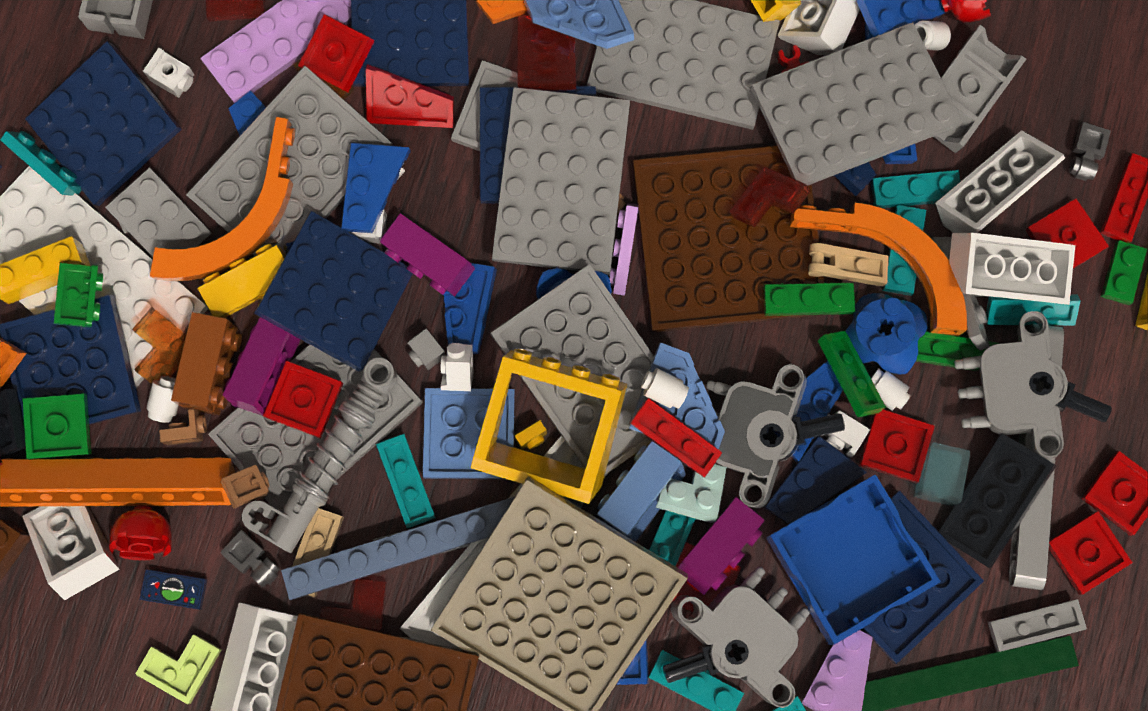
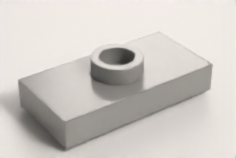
(975, 322)

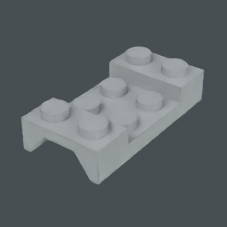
(975, 83)

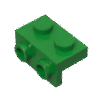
(76, 295)

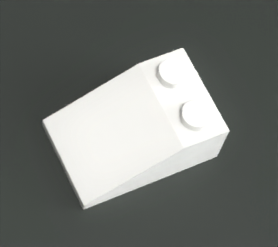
(69, 547)

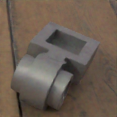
(1091, 144)
(245, 553)

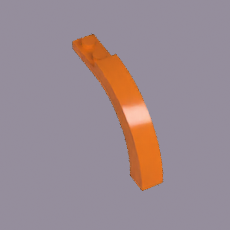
(249, 234)
(911, 243)

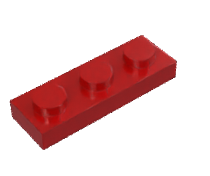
(1128, 200)
(675, 437)

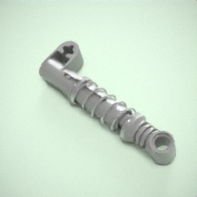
(312, 489)

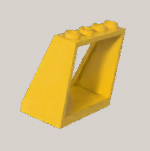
(555, 475)

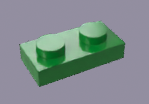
(1124, 272)

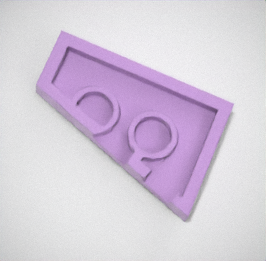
(623, 248)
(842, 676)

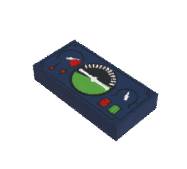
(173, 589)

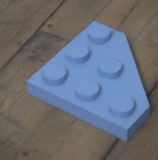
(588, 20)
(697, 407)

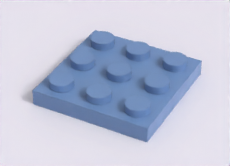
(453, 430)

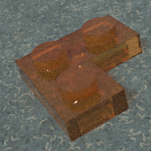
(166, 343)

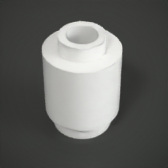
(934, 34)
(664, 388)
(891, 389)
(159, 401)

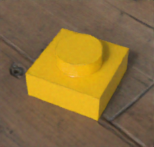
(531, 436)

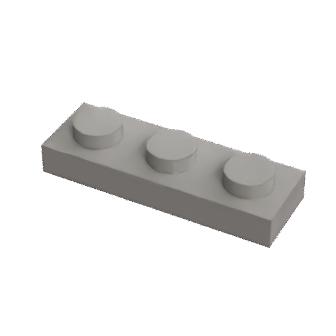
(1037, 625)

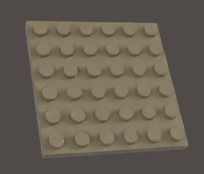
(558, 600)

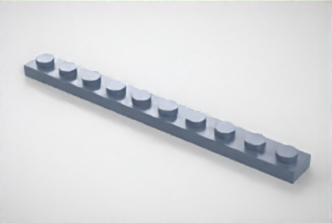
(395, 550)

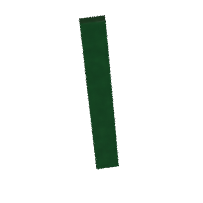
(969, 674)

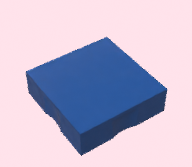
(852, 560)

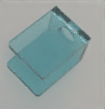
(943, 475)

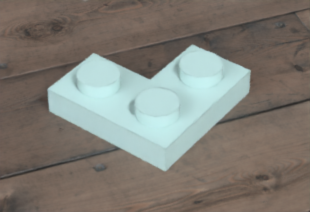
(695, 500)

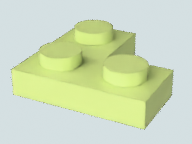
(183, 676)

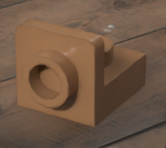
(179, 432)
(245, 486)

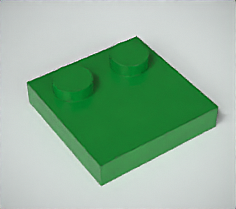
(56, 426)

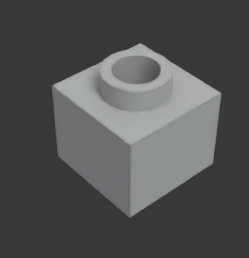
(425, 350)

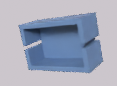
(636, 497)

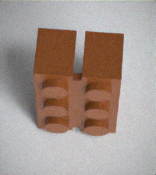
(206, 363)

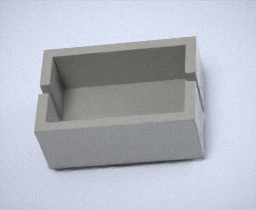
(124, 16)

